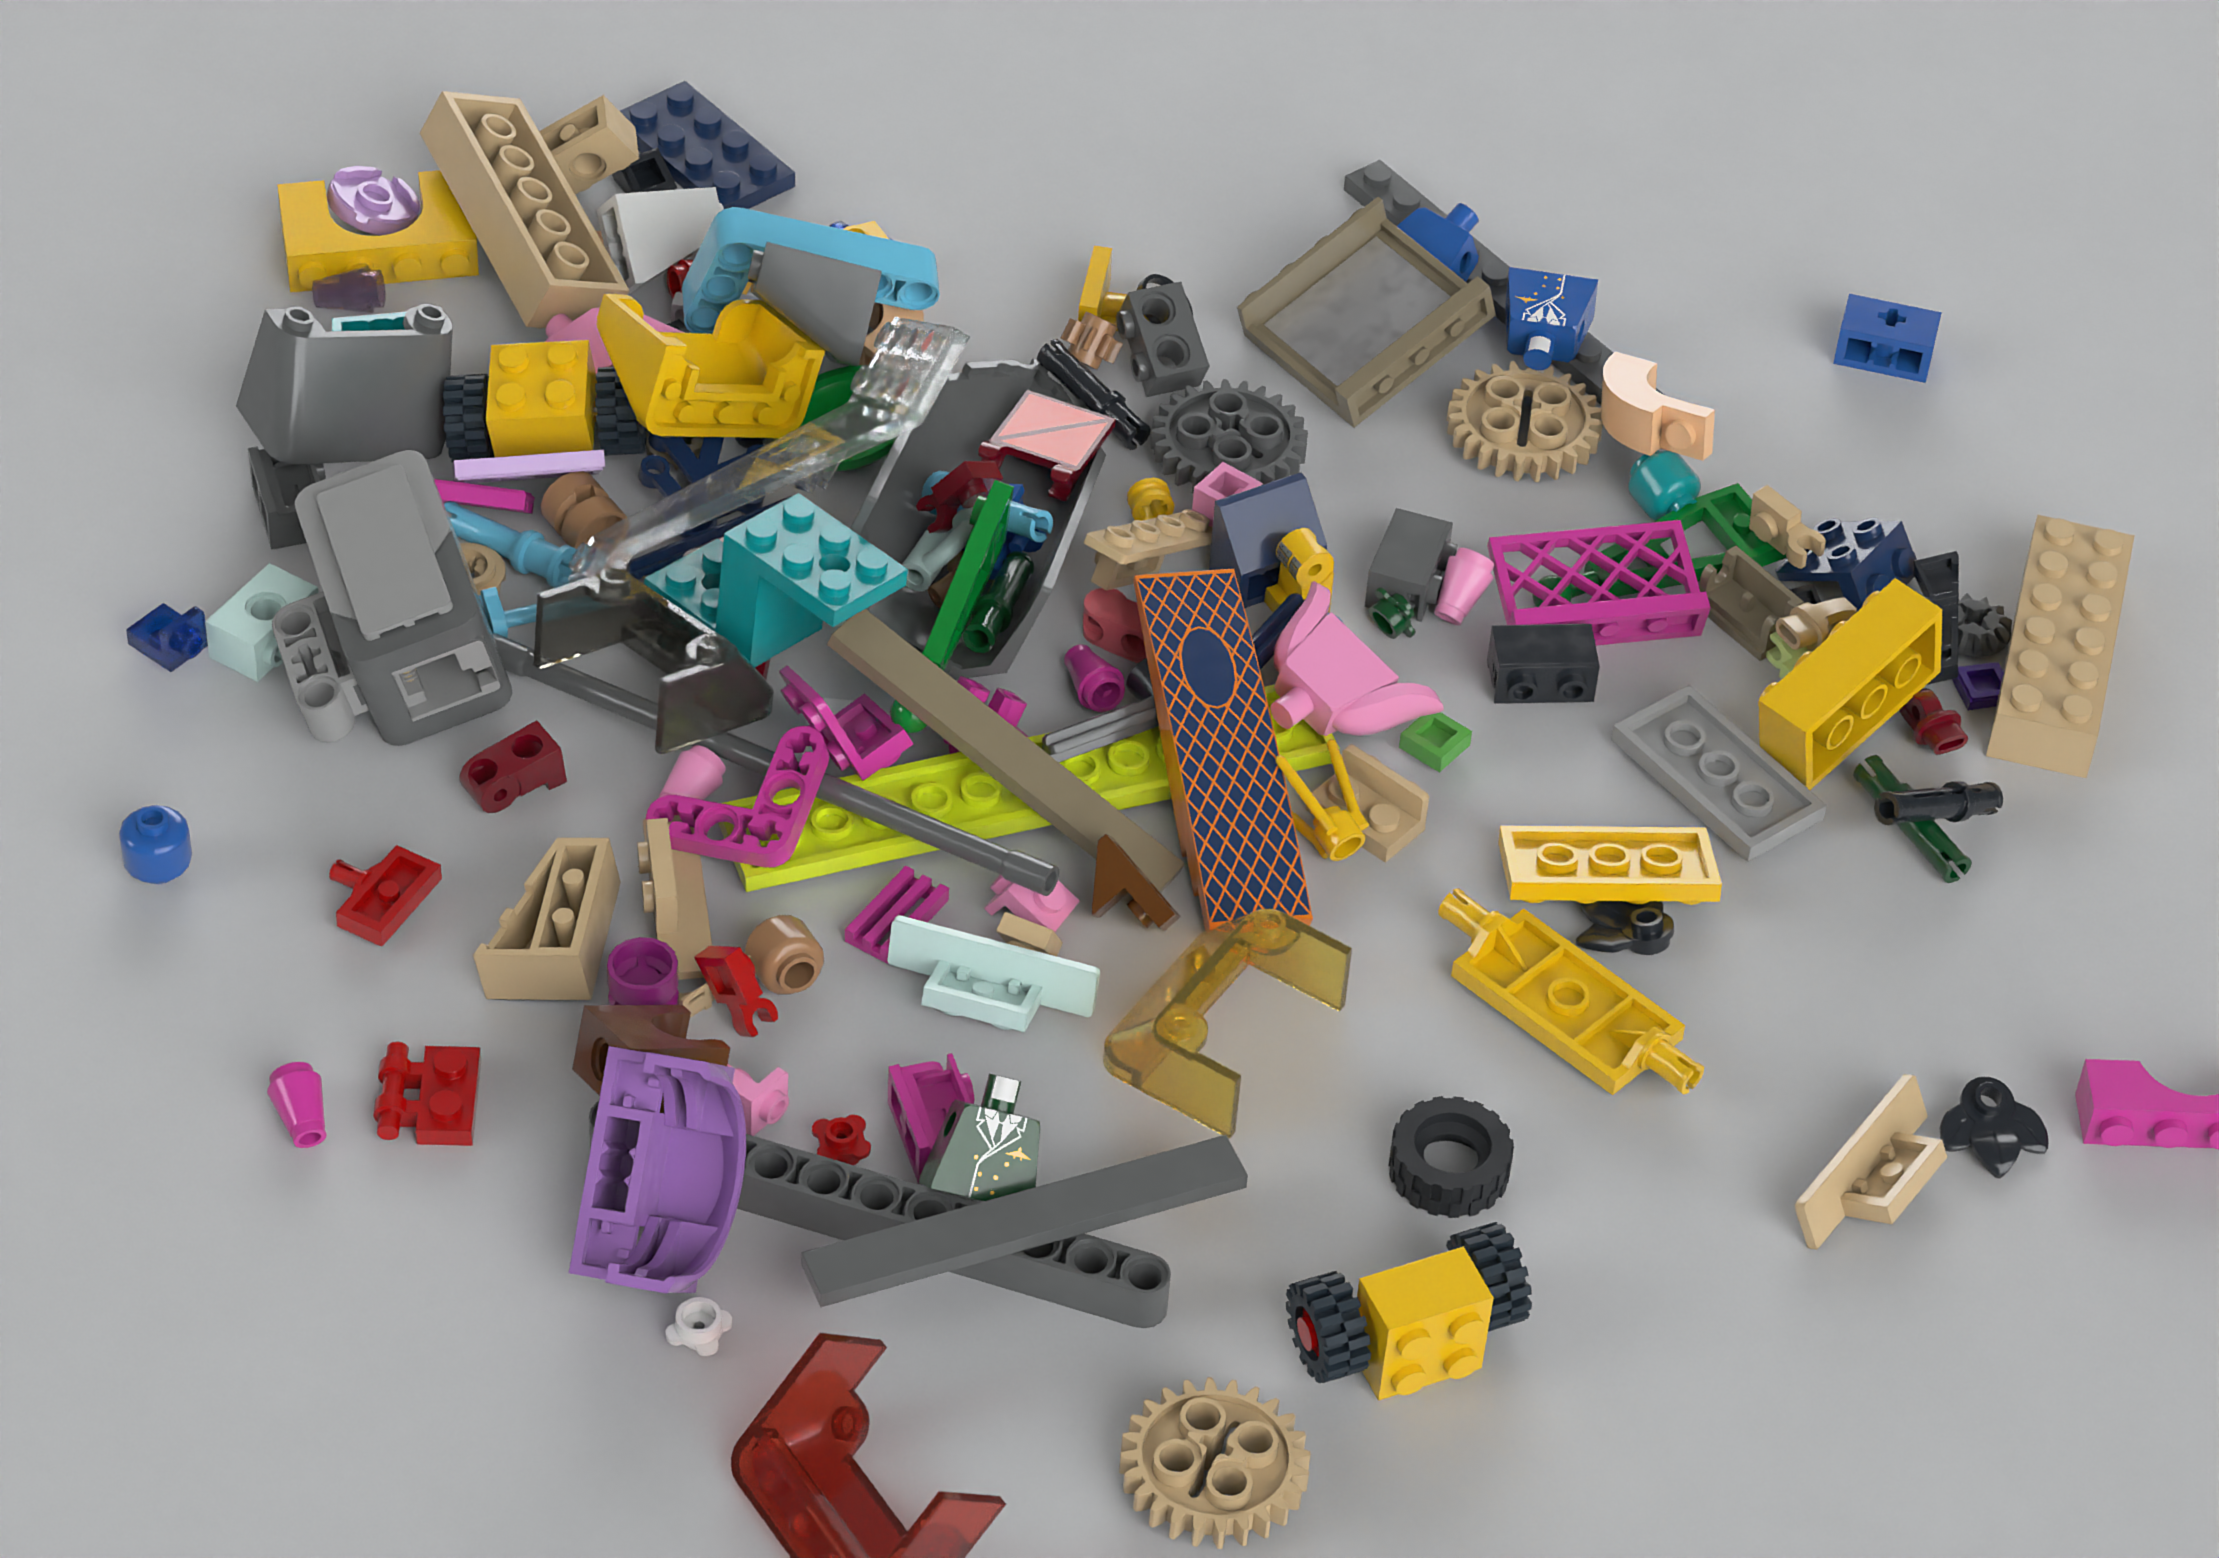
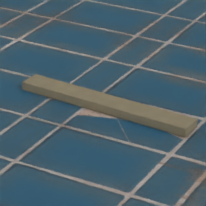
(996, 745)

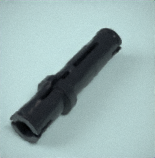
(1093, 393)
(1953, 801)

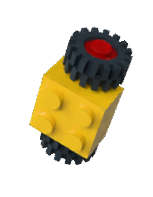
(539, 403)
(1413, 1319)

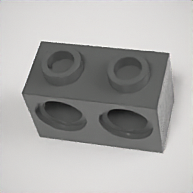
(1173, 338)

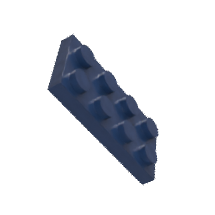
(707, 147)

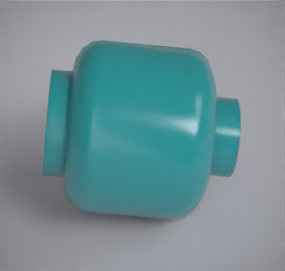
(1663, 483)

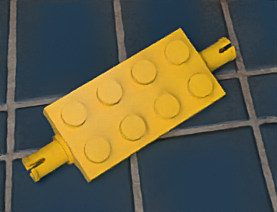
(1566, 998)

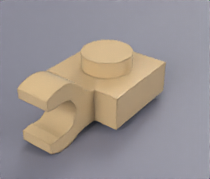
(1780, 525)

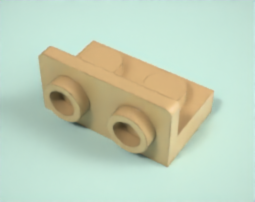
(1386, 800)

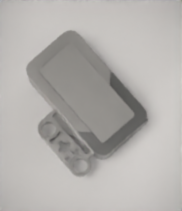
(390, 607)

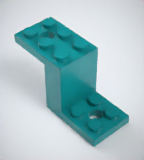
(779, 578)

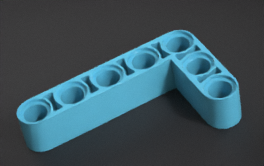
(726, 253)

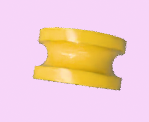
(1149, 499)

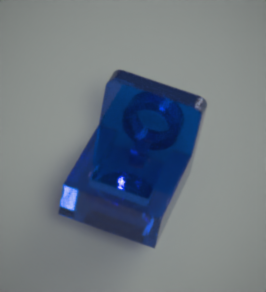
(169, 636)

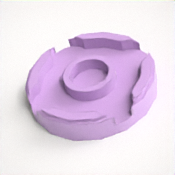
(372, 202)

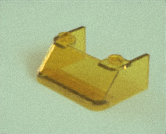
(1166, 1029)

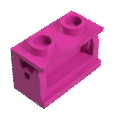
(920, 1101)

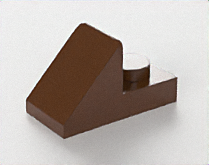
(1119, 875)

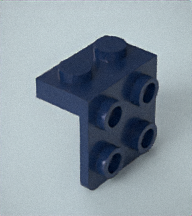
(1857, 555)

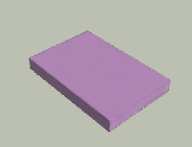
(527, 466)

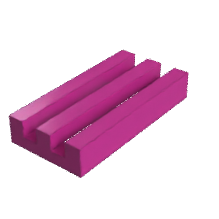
(486, 496)
(892, 901)

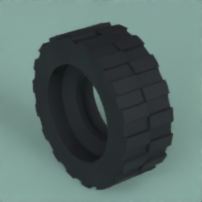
(1445, 1191)

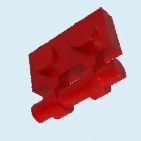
(447, 1094)

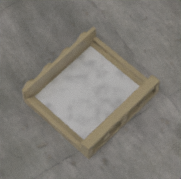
(1363, 314)

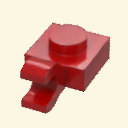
(733, 983)

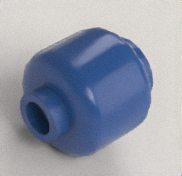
(155, 844)

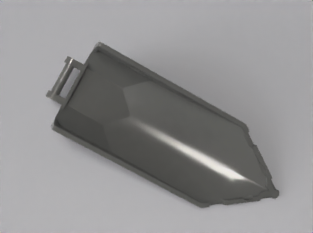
(960, 419)

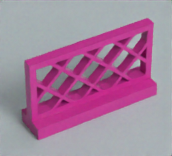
(1613, 620)

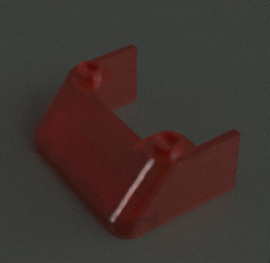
(810, 1489)

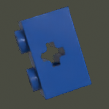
(1887, 338)

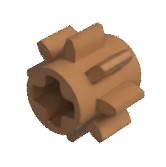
(1092, 340)

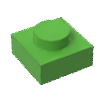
(1435, 740)

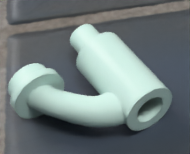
(935, 551)

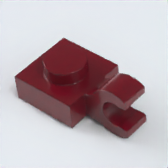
(959, 488)

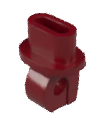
(1932, 724)

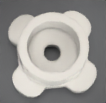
(699, 1313)

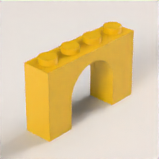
(431, 248)

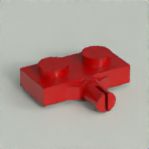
(384, 893)

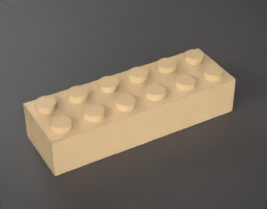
(520, 206)
(2061, 646)

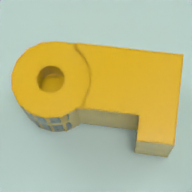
(1300, 565)

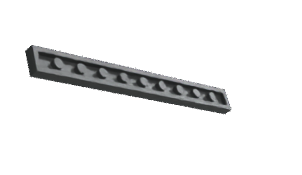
(1402, 199)

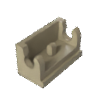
(1746, 601)

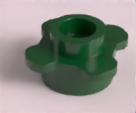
(1392, 614)

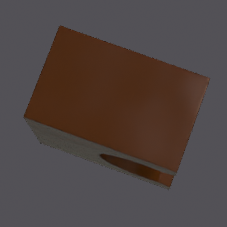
(638, 1028)

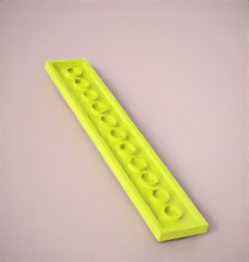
(969, 798)

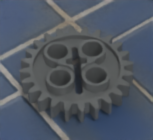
(1230, 428)

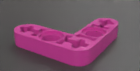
(764, 818)

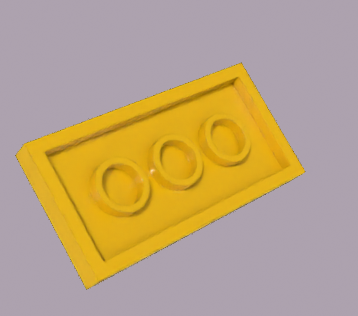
(1609, 864)

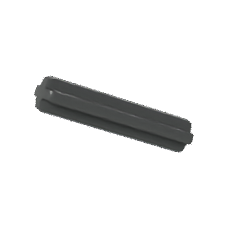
(1101, 730)

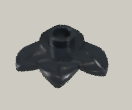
(1626, 925)
(1993, 1132)

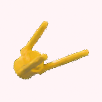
(1336, 830)

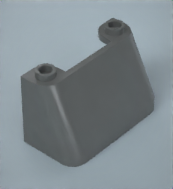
(818, 296)
(347, 392)

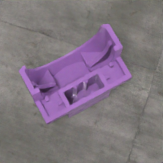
(660, 1172)

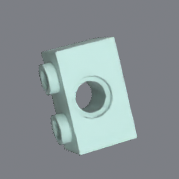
(242, 629)

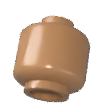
(785, 954)

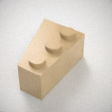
(557, 929)

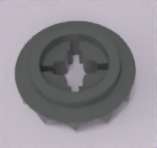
(1992, 634)

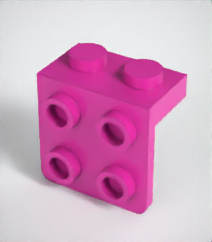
(856, 736)

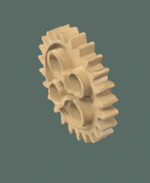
(1560, 430)
(1170, 1441)

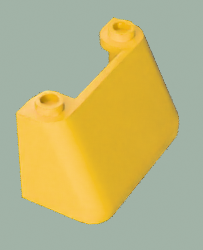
(737, 382)

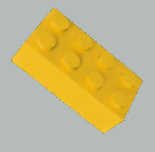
(1851, 682)

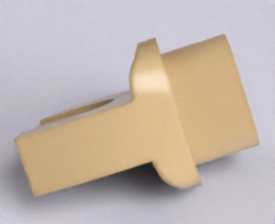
(1812, 623)

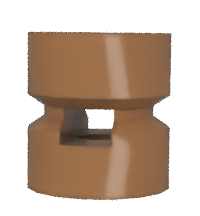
(579, 508)

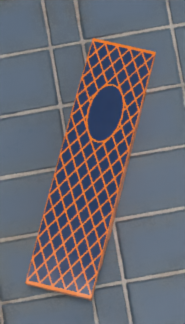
(1220, 747)

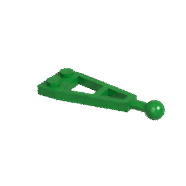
(1723, 512)
(981, 552)

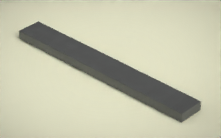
(1023, 1220)

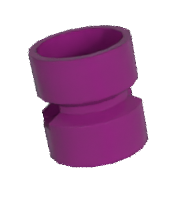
(643, 973)

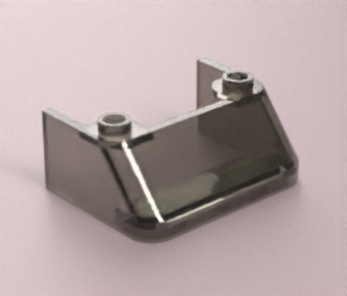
(708, 678)

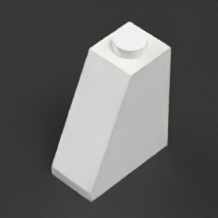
(655, 230)

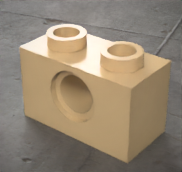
(592, 143)

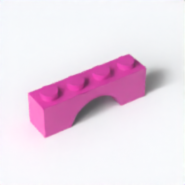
(2129, 1107)

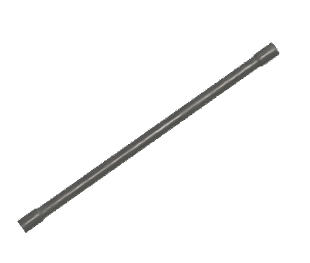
(1010, 864)

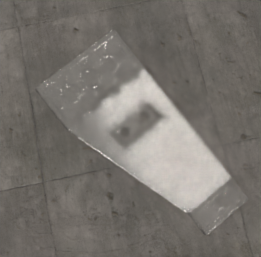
(886, 402)

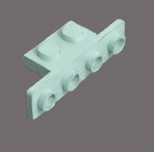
(990, 977)

